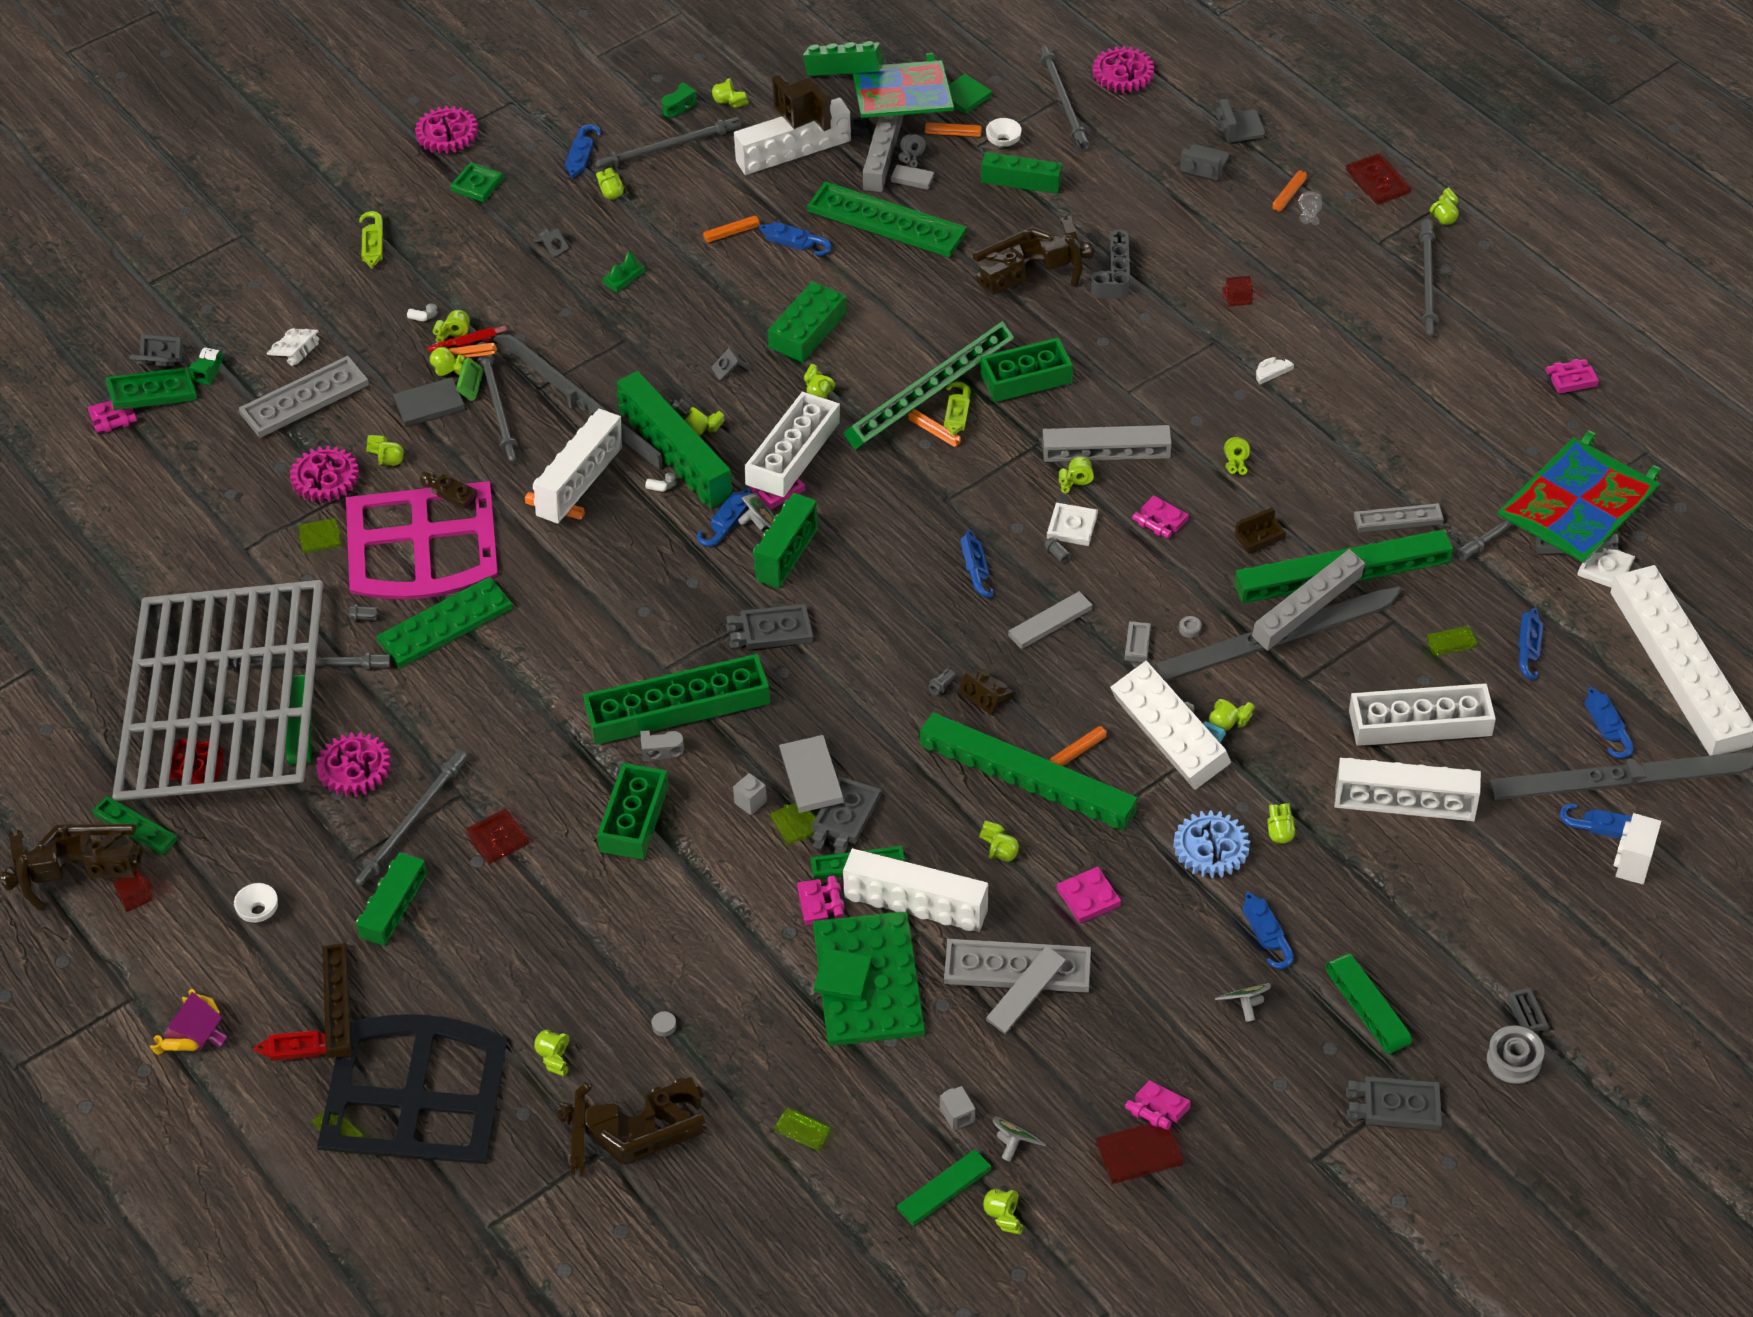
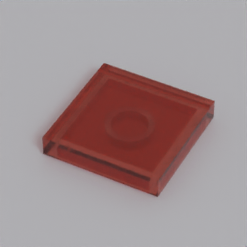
(497, 836)

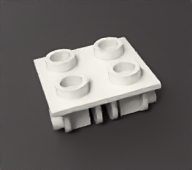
(295, 345)

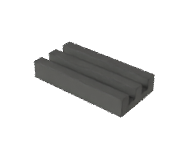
(1543, 1025)

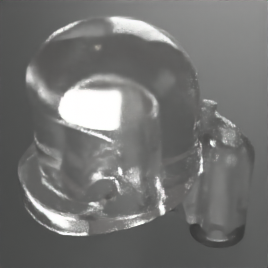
(1310, 204)

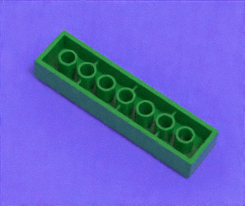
(674, 440)
(676, 699)

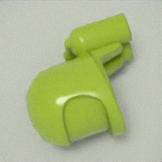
(725, 93)
(610, 184)
(1445, 209)
(455, 325)
(445, 361)
(817, 383)
(700, 422)
(388, 452)
(1237, 452)
(1078, 472)
(1227, 714)
(1281, 823)
(1002, 845)
(552, 1047)
(1002, 1206)

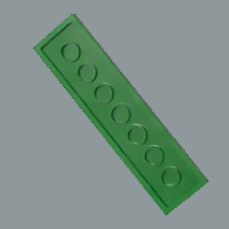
(887, 219)

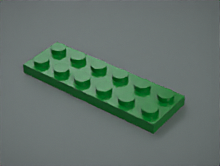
(444, 622)

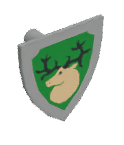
(758, 512)
(1247, 1001)
(1011, 1135)

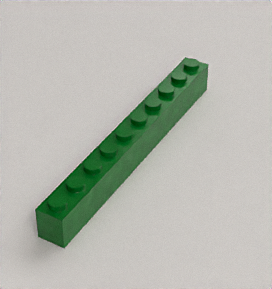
(927, 385)
(1380, 560)
(1028, 771)

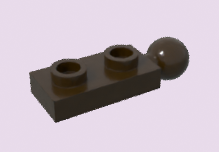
(449, 488)

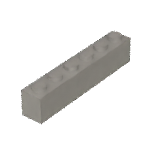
(881, 152)
(1107, 443)
(1308, 599)

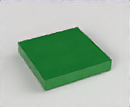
(968, 93)
(476, 182)
(842, 974)

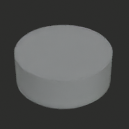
(1190, 627)
(663, 1024)

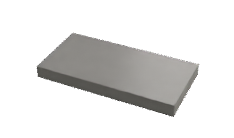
(811, 773)

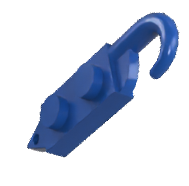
(580, 151)
(794, 237)
(726, 518)
(975, 562)
(1530, 641)
(1608, 722)
(1597, 821)
(1267, 929)

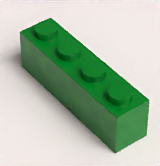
(843, 58)
(1021, 172)
(391, 899)

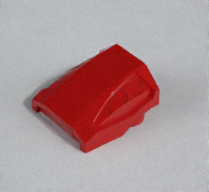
(200, 761)

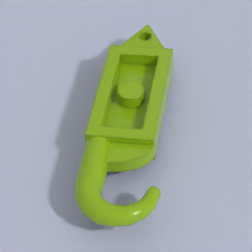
(372, 239)
(957, 408)

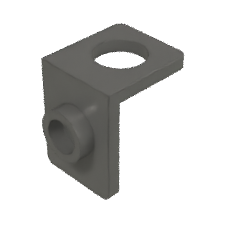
(547, 236)
(728, 362)

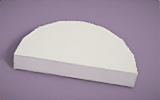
(1272, 368)

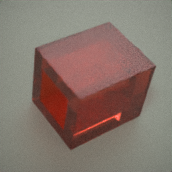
(1238, 291)
(133, 891)

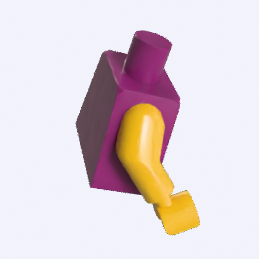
(192, 1026)

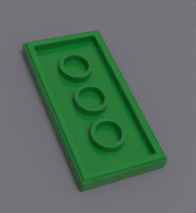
(151, 388)

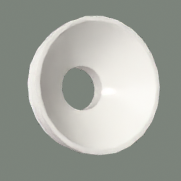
(1003, 128)
(256, 895)

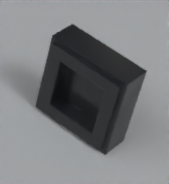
(859, 126)

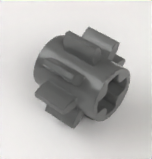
(680, 407)

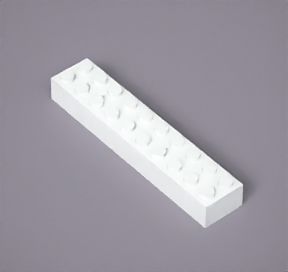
(1683, 661)

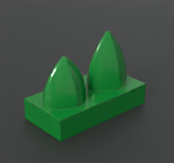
(624, 274)

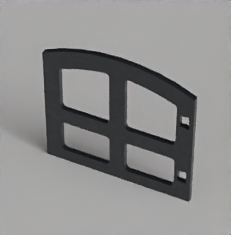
(413, 1097)

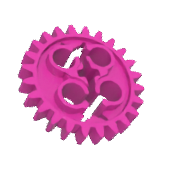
(1117, 75)
(433, 134)
(316, 468)
(351, 773)

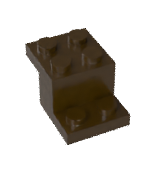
(802, 103)

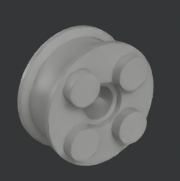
(1511, 1067)

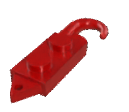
(466, 340)
(293, 1045)

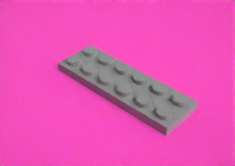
(303, 396)
(1005, 962)

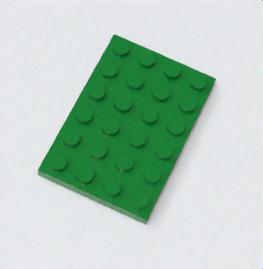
(891, 992)

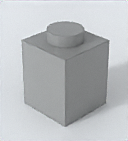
(750, 794)
(957, 1108)

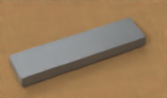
(1398, 518)
(1050, 620)
(1026, 990)

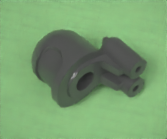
(911, 147)

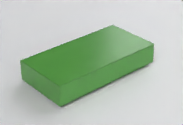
(469, 379)

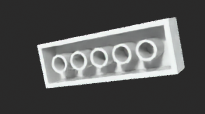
(778, 142)
(792, 444)
(577, 465)
(1421, 714)
(1170, 725)
(1407, 789)
(915, 889)

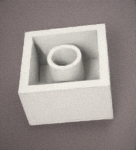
(1636, 848)

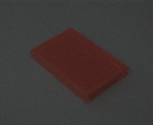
(1378, 178)
(1138, 1152)

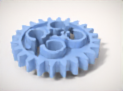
(1231, 841)

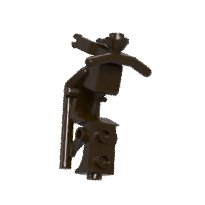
(1030, 246)
(67, 844)
(632, 1137)

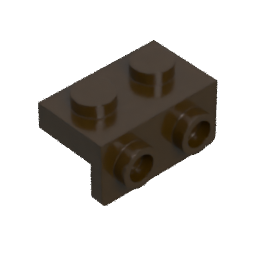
(1259, 530)
(984, 690)

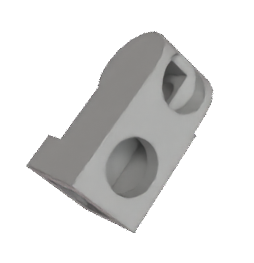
(661, 746)

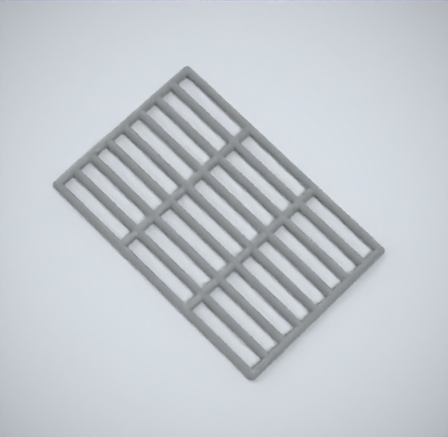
(217, 719)

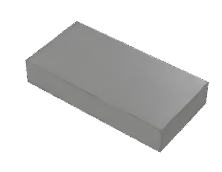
(912, 177)
(1137, 641)

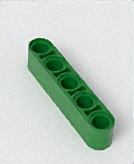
(293, 725)
(1368, 1003)

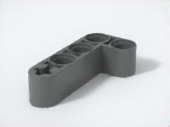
(1117, 280)

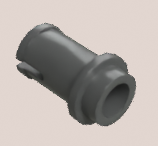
(1053, 546)
(362, 613)
(938, 685)

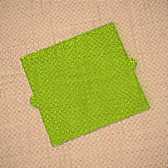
(319, 535)
(792, 824)

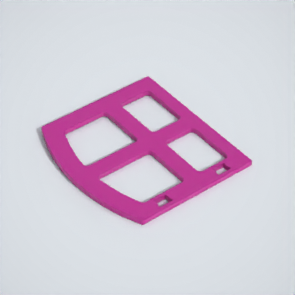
(420, 533)

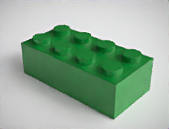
(807, 321)
(1026, 369)
(785, 540)
(633, 811)

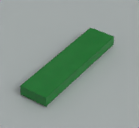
(146, 831)
(834, 864)
(944, 1187)

